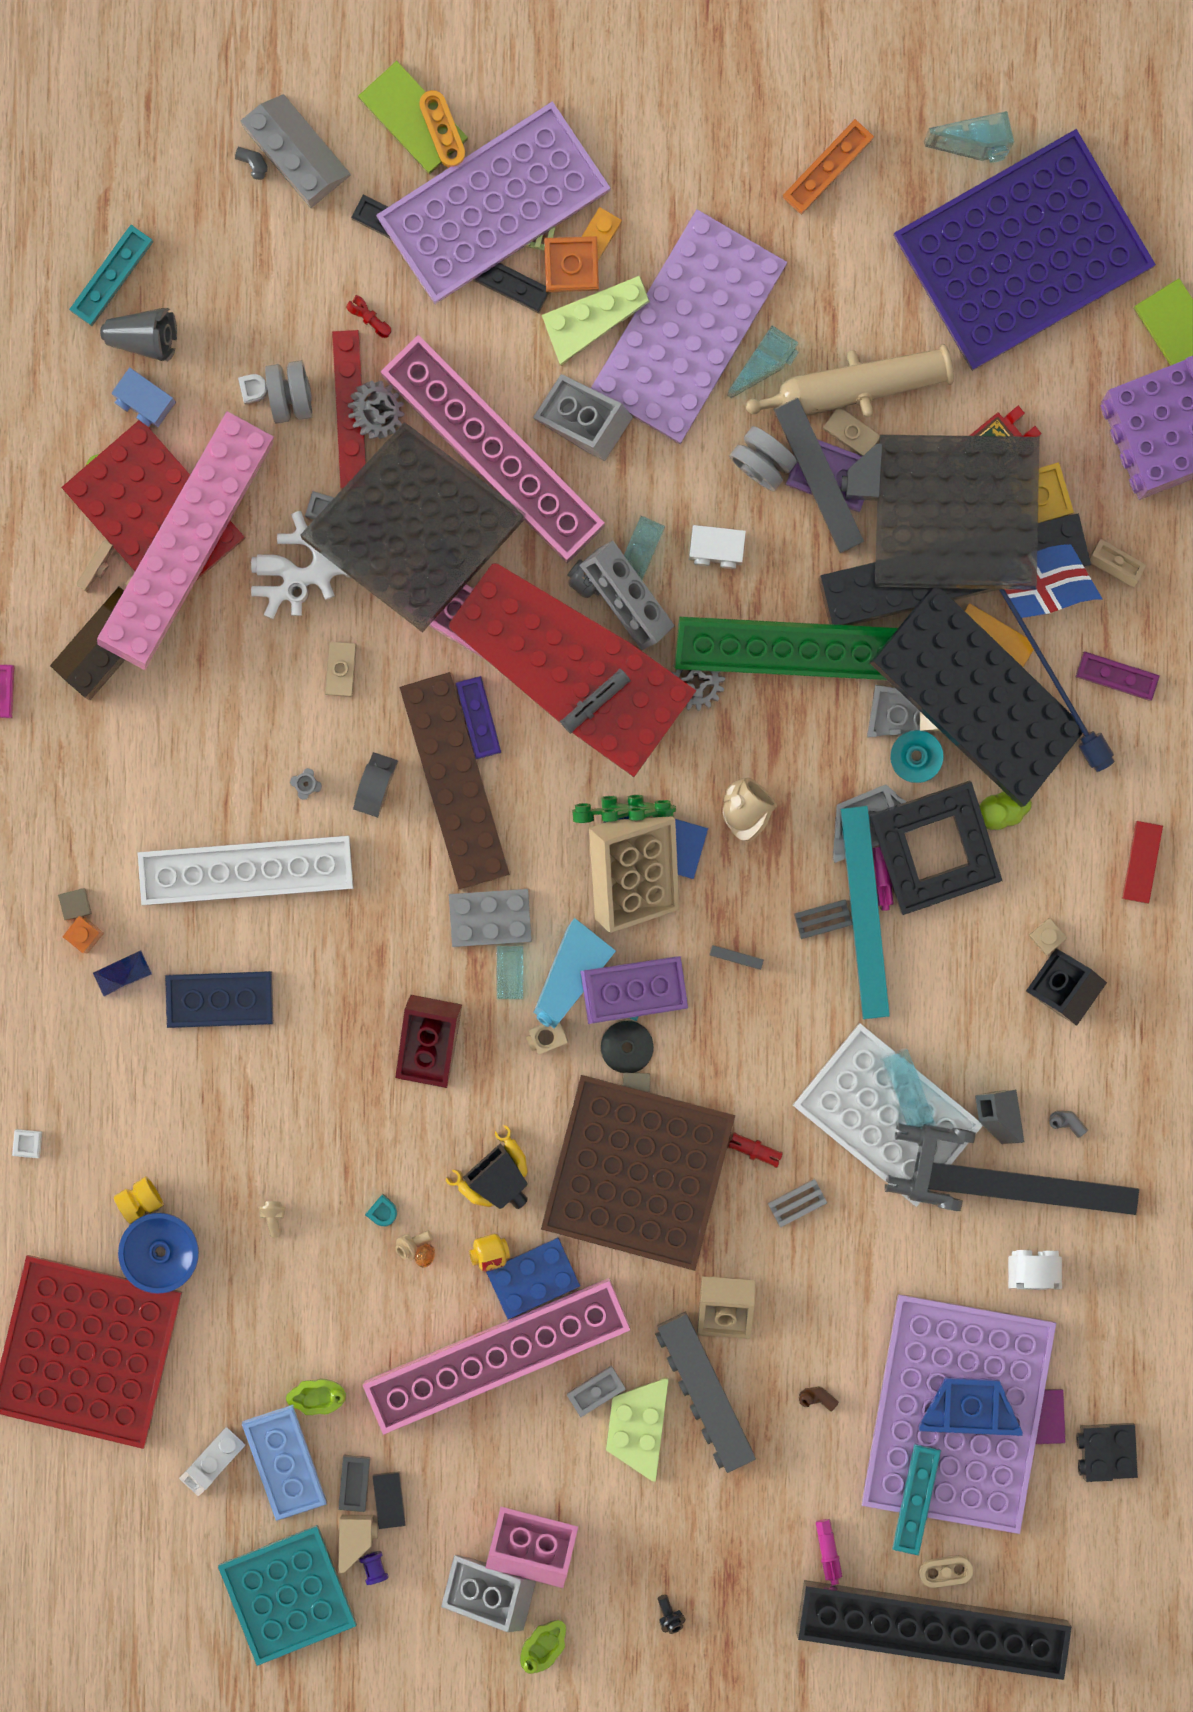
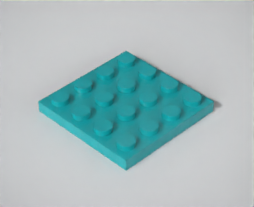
(287, 1595)

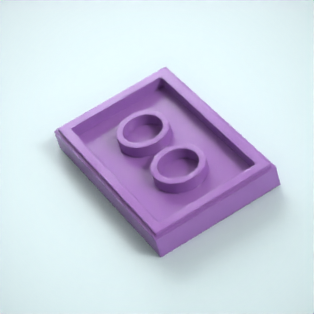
(839, 462)

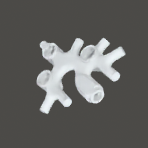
(294, 577)

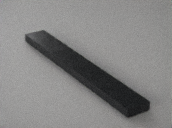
(498, 278)
(1034, 1188)

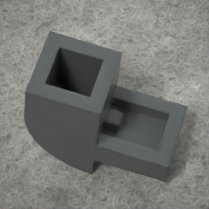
(375, 784)

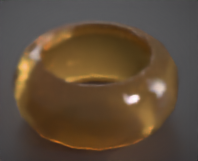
(420, 1253)

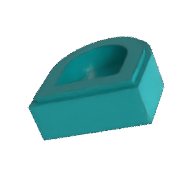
(382, 1212)

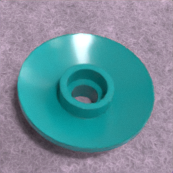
(916, 770)

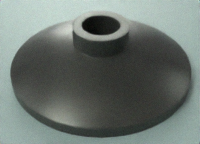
(641, 1047)

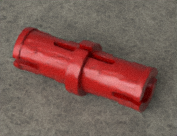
(755, 1150)

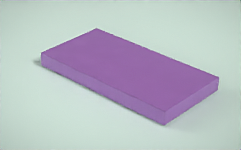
(634, 989)

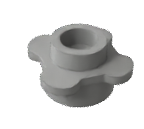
(313, 784)

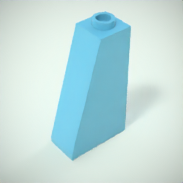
(577, 952)

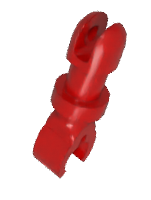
(361, 310)

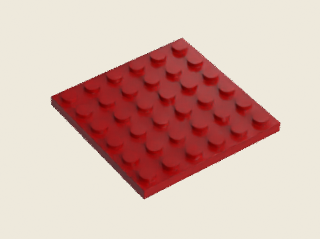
(85, 1351)

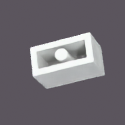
(717, 546)

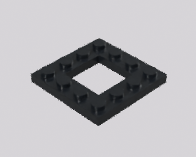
(978, 873)

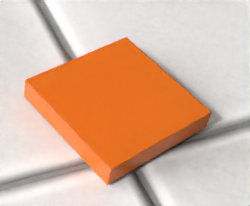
(571, 264)

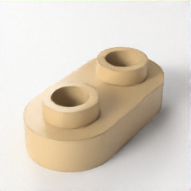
(945, 1571)

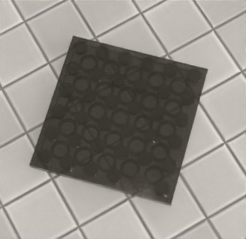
(958, 512)
(413, 526)

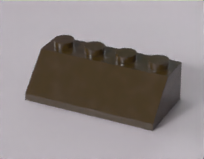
(83, 661)

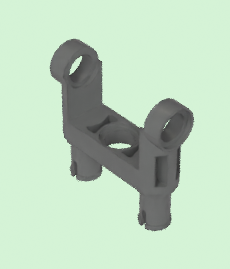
(917, 1186)

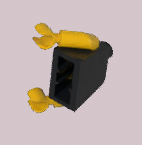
(496, 1177)

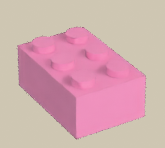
(532, 1547)

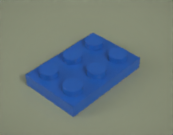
(533, 1278)

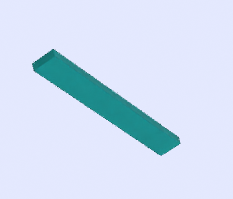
(865, 912)

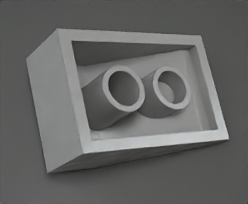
(583, 416)
(488, 1594)

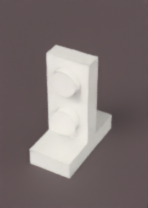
(212, 1461)

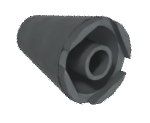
(143, 333)

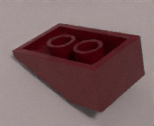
(428, 1040)

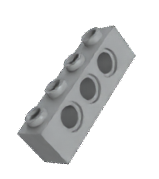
(627, 595)

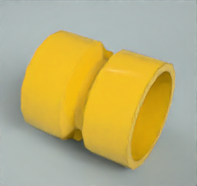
(141, 1199)

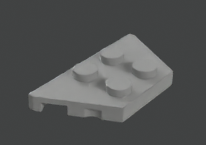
(876, 800)

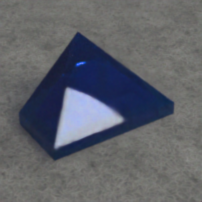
(122, 973)

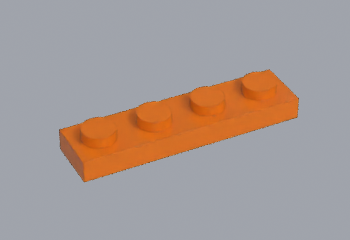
(828, 166)

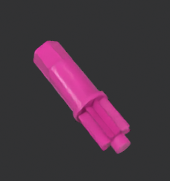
(883, 884)
(828, 1551)

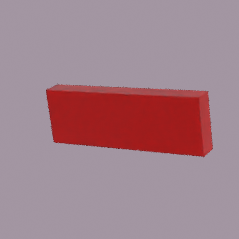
(1142, 862)

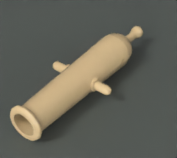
(861, 382)

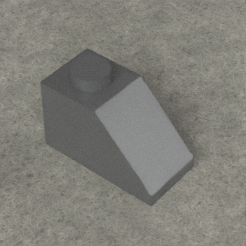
(864, 476)

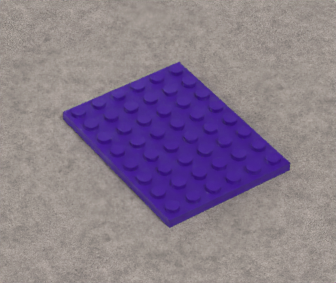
(1024, 249)

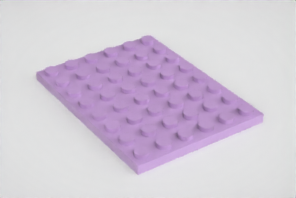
(978, 1476)

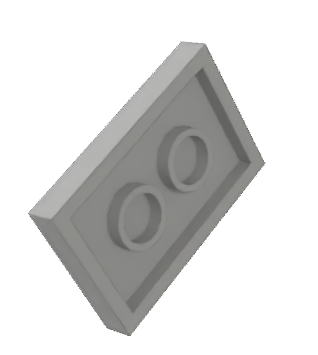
(490, 917)

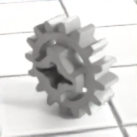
(383, 403)
(710, 680)

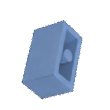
(142, 397)

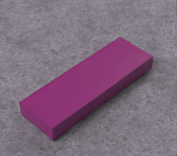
(1117, 676)

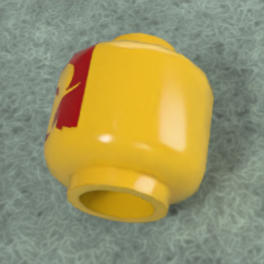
(489, 1252)

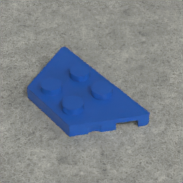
(970, 1408)

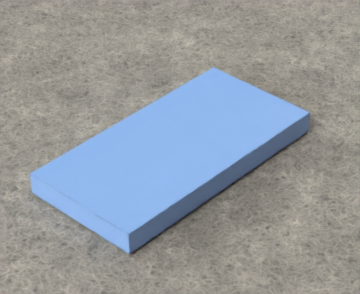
(284, 1462)

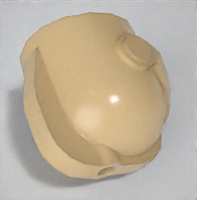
(747, 808)

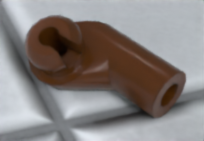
(817, 1395)

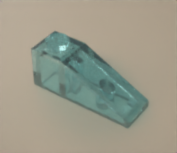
(768, 358)
(643, 545)
(907, 1088)

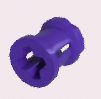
(373, 1568)

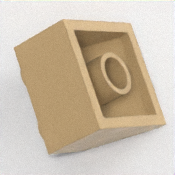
(726, 1307)

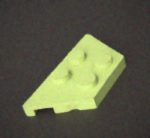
(637, 1427)

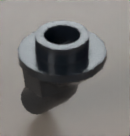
(672, 1621)

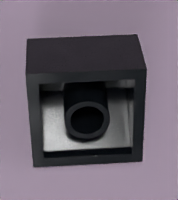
(1066, 986)

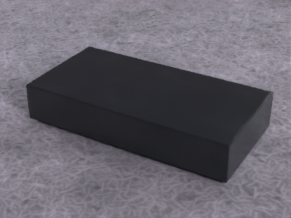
(389, 1500)

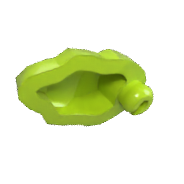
(1001, 811)
(317, 1396)
(543, 1647)

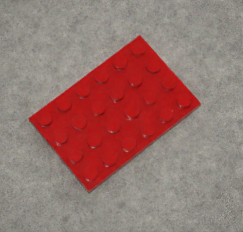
(131, 493)

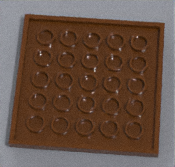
(638, 1172)

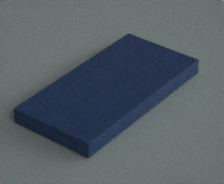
(219, 999)

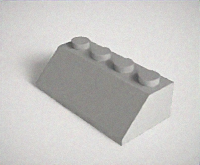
(295, 149)

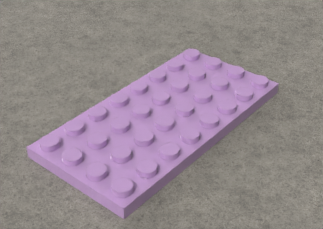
(493, 202)
(690, 326)

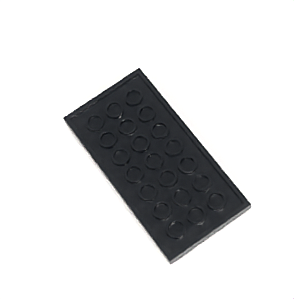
(978, 695)

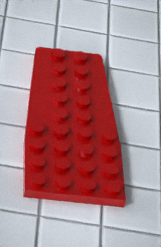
(565, 658)

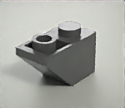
(1001, 1115)

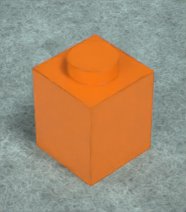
(83, 934)

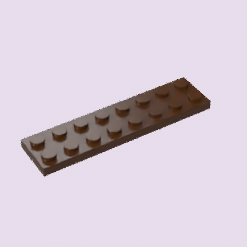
(454, 780)

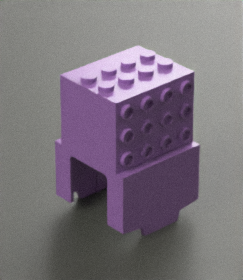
(1154, 427)

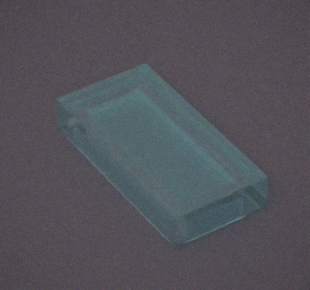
(509, 972)

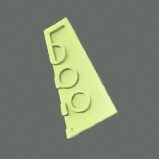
(587, 319)

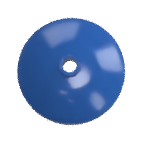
(142, 1263)

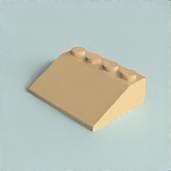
(634, 871)

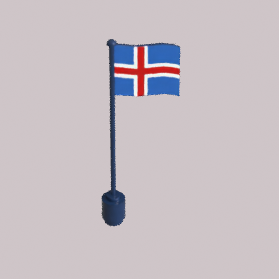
(1060, 584)

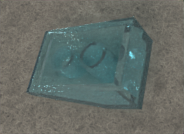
(974, 138)

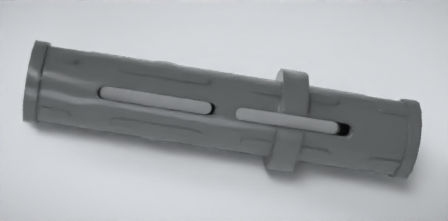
(592, 703)

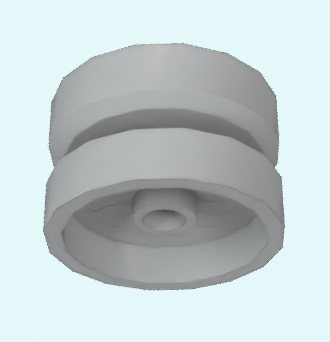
(292, 391)
(763, 458)

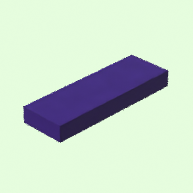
(478, 717)

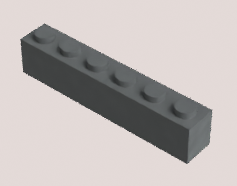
(706, 1392)

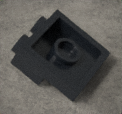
(1107, 1452)

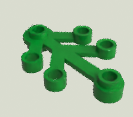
(612, 811)

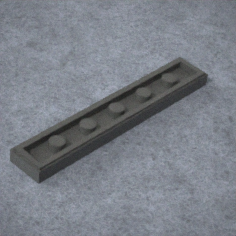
(818, 475)

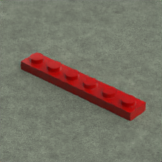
(347, 379)

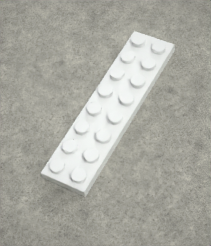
(245, 870)

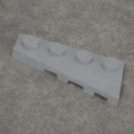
(891, 713)

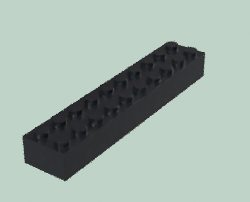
(854, 599)
(933, 1630)

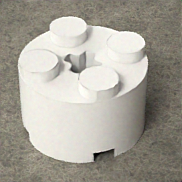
(1035, 1272)

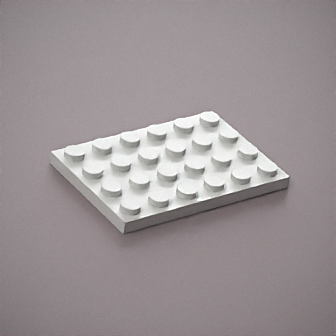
(860, 1112)

